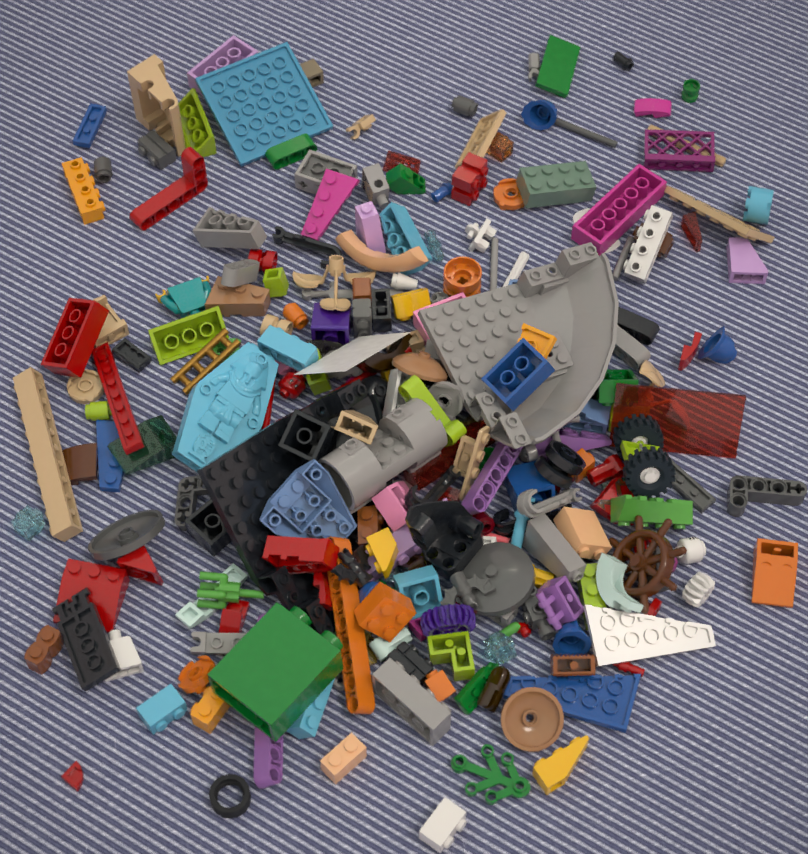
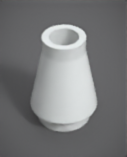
(403, 282)

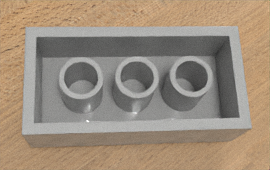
(411, 701)

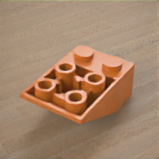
(774, 572)

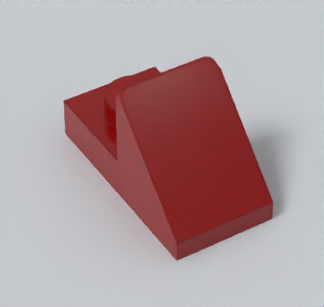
(234, 617)

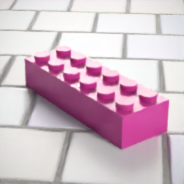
(619, 209)

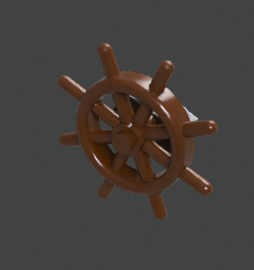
(649, 565)

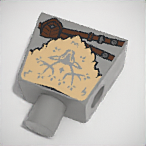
(375, 185)

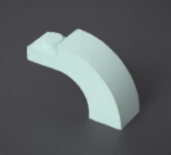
(610, 584)

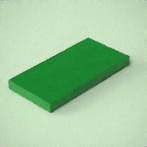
(557, 66)

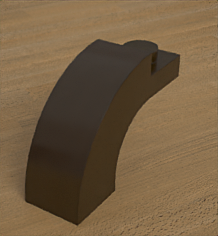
(383, 362)

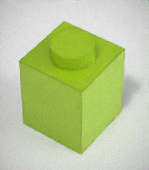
(276, 281)

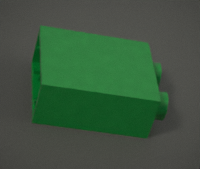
(277, 670)

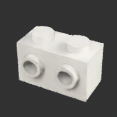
(442, 825)

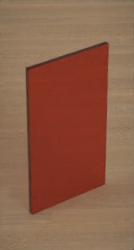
(688, 418)

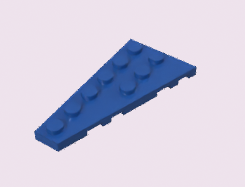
(588, 698)

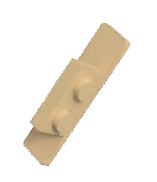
(468, 458)

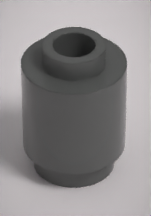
(464, 106)
(103, 169)

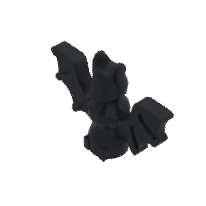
(356, 567)

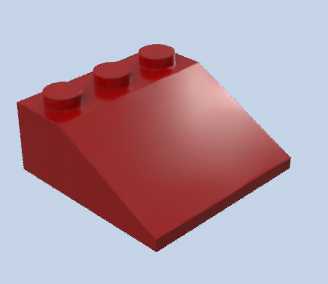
(105, 583)

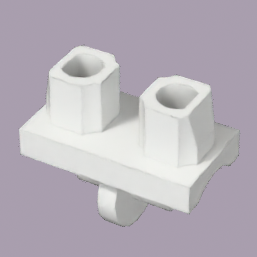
(478, 242)

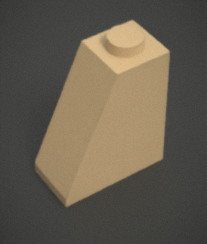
(357, 425)

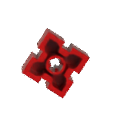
(469, 179)

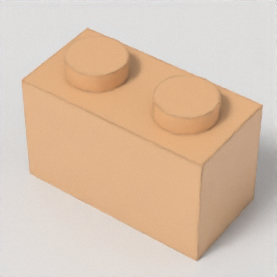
(343, 758)

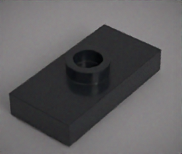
(131, 355)

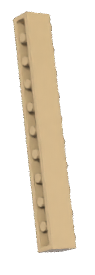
(47, 455)

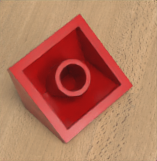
(140, 566)

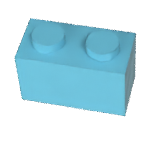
(162, 709)

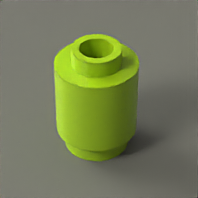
(98, 411)

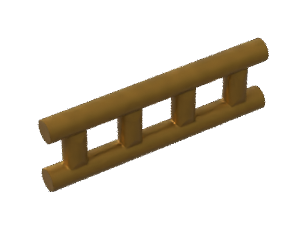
(206, 350)

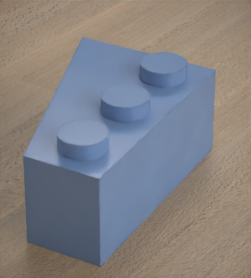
(592, 418)

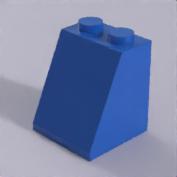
(525, 477)

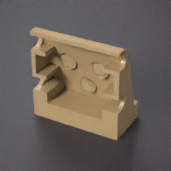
(155, 102)

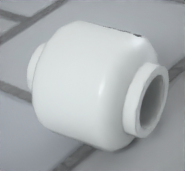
(695, 550)

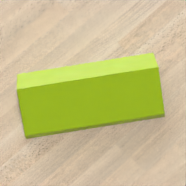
(196, 126)
(185, 335)

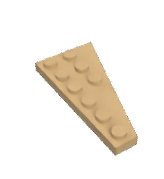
(718, 216)

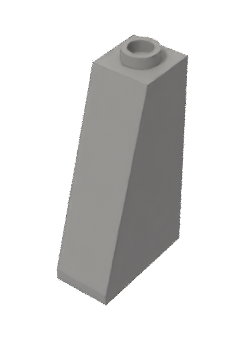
(552, 549)

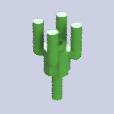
(223, 591)

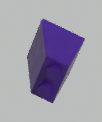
(331, 325)

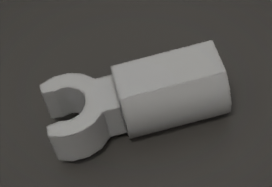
(534, 65)

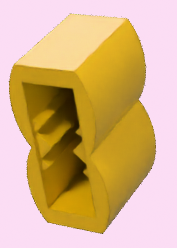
(407, 302)

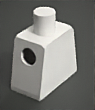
(125, 654)

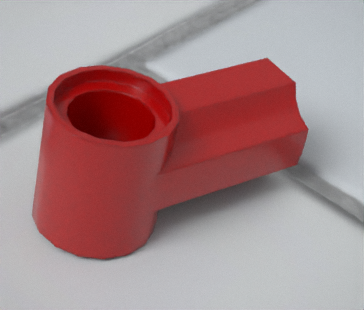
(609, 469)

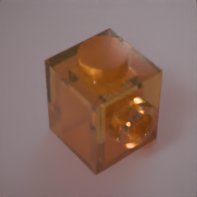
(500, 147)

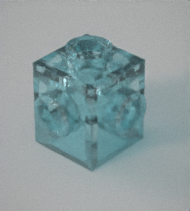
(28, 522)
(499, 648)

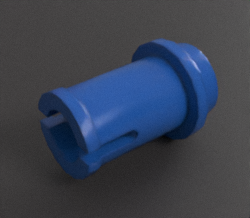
(441, 192)

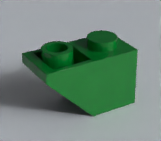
(405, 181)

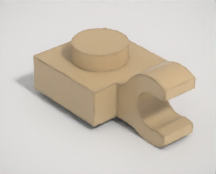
(363, 123)

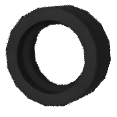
(225, 780)

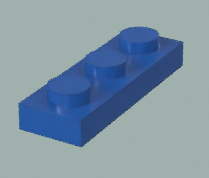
(90, 125)

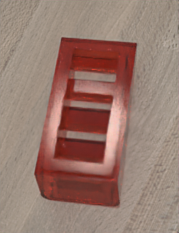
(393, 159)
(692, 231)

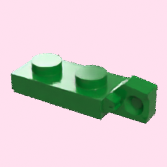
(468, 696)

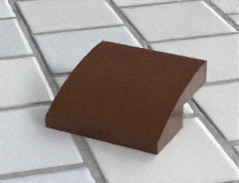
(81, 462)

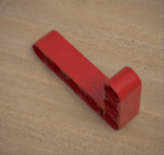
(174, 195)

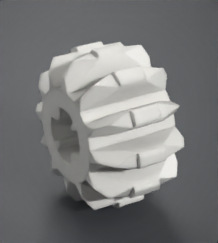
(698, 589)

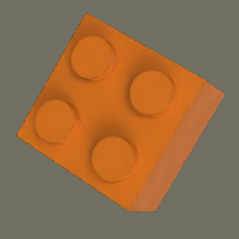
(384, 612)

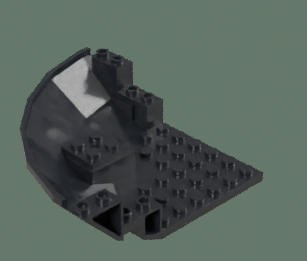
(252, 472)

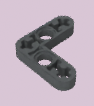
(188, 494)

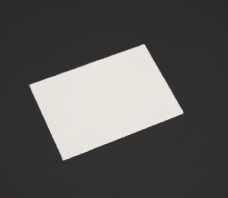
(352, 353)

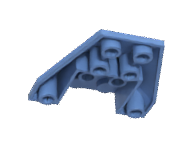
(308, 506)

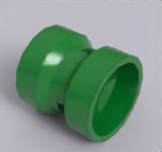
(690, 91)

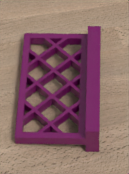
(679, 160)

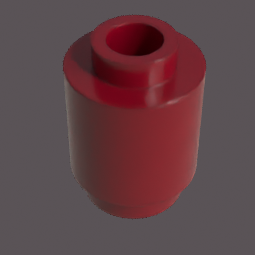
(489, 523)

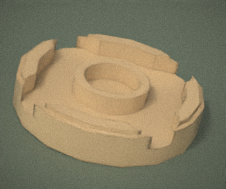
(86, 388)

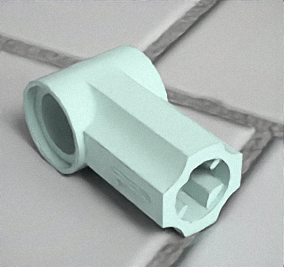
(382, 648)

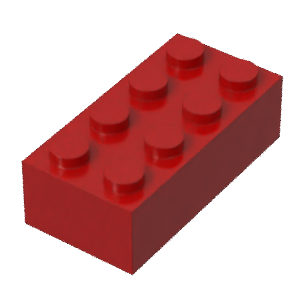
(74, 337)

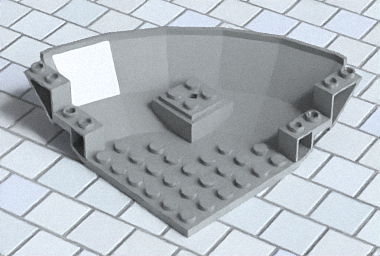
(571, 303)

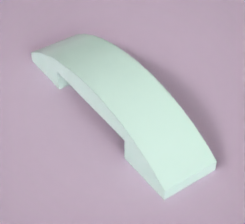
(192, 615)

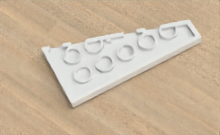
(637, 636)

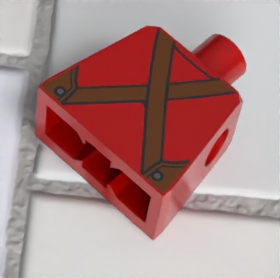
(602, 503)

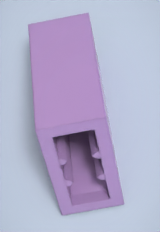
(369, 227)
(744, 263)

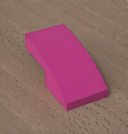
(654, 106)

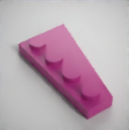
(327, 203)

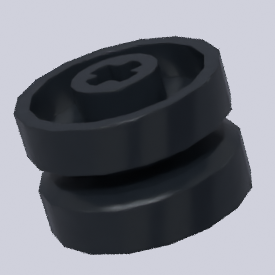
(560, 464)

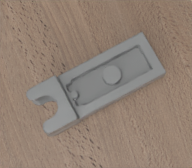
(215, 642)

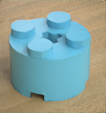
(758, 205)

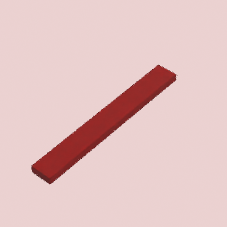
(117, 398)

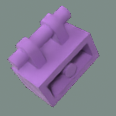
(559, 602)

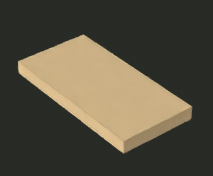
(482, 135)

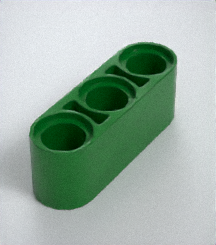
(290, 151)

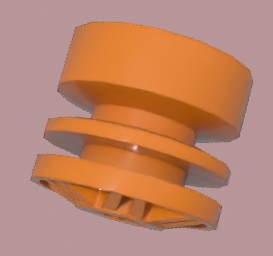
(462, 275)

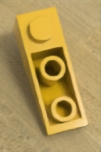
(556, 769)

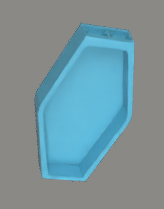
(226, 407)

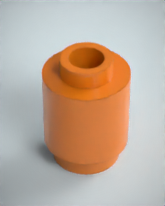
(295, 314)

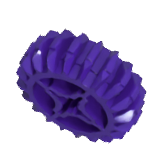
(448, 619)

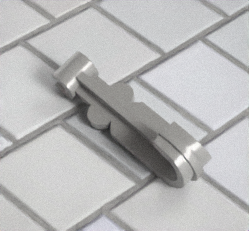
(526, 508)

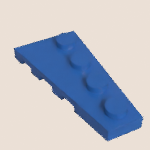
(109, 469)

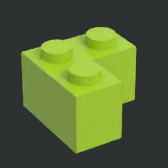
(453, 649)

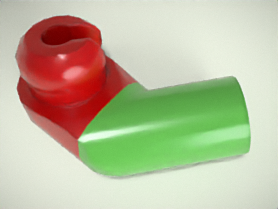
(517, 627)

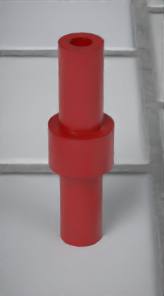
(626, 666)

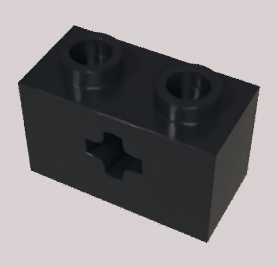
(381, 310)

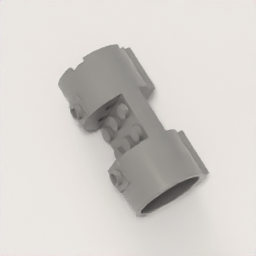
(403, 442)

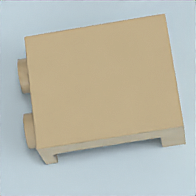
(113, 327)

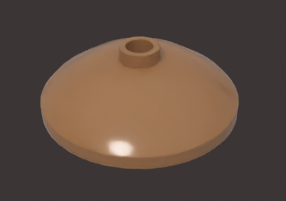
(420, 365)
(545, 723)

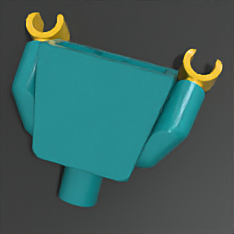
(186, 297)

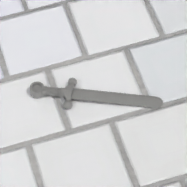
(308, 293)

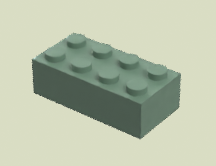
(555, 184)

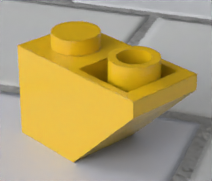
(384, 550)

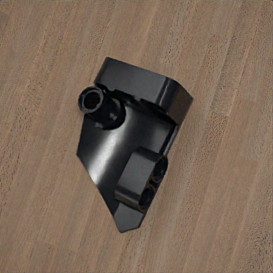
(444, 531)

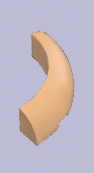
(377, 260)

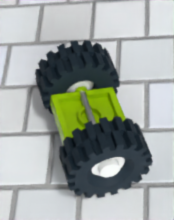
(646, 465)

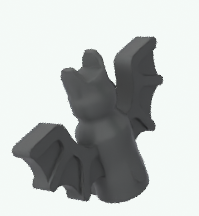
(463, 588)

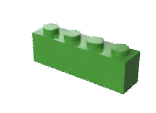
(653, 511)

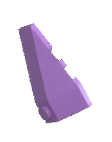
(576, 441)

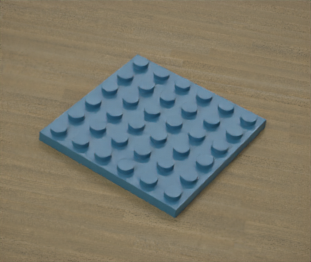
(263, 102)

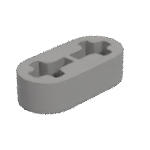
(528, 453)

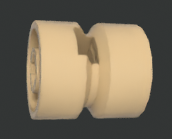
(273, 320)

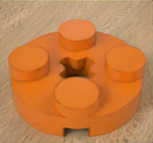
(502, 198)
(194, 675)

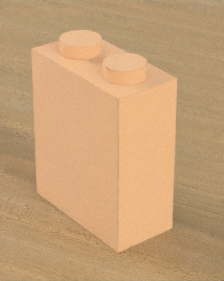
(582, 532)

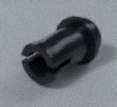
(626, 63)

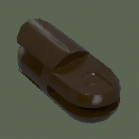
(494, 688)

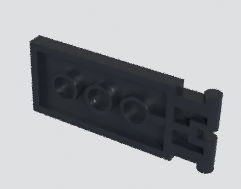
(86, 640)

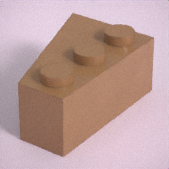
(240, 300)

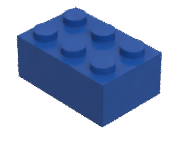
(518, 374)

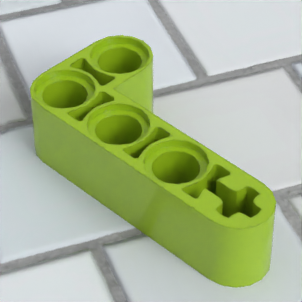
(416, 389)

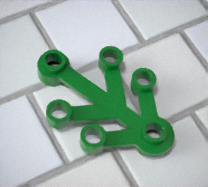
(492, 777)

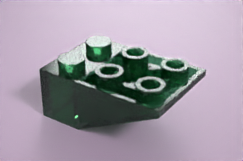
(158, 448)

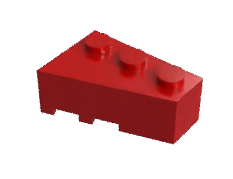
(301, 554)

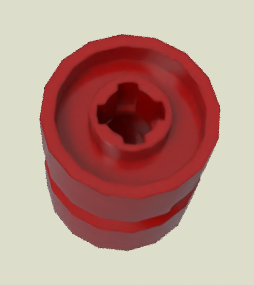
(267, 259)

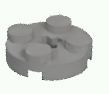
(452, 393)

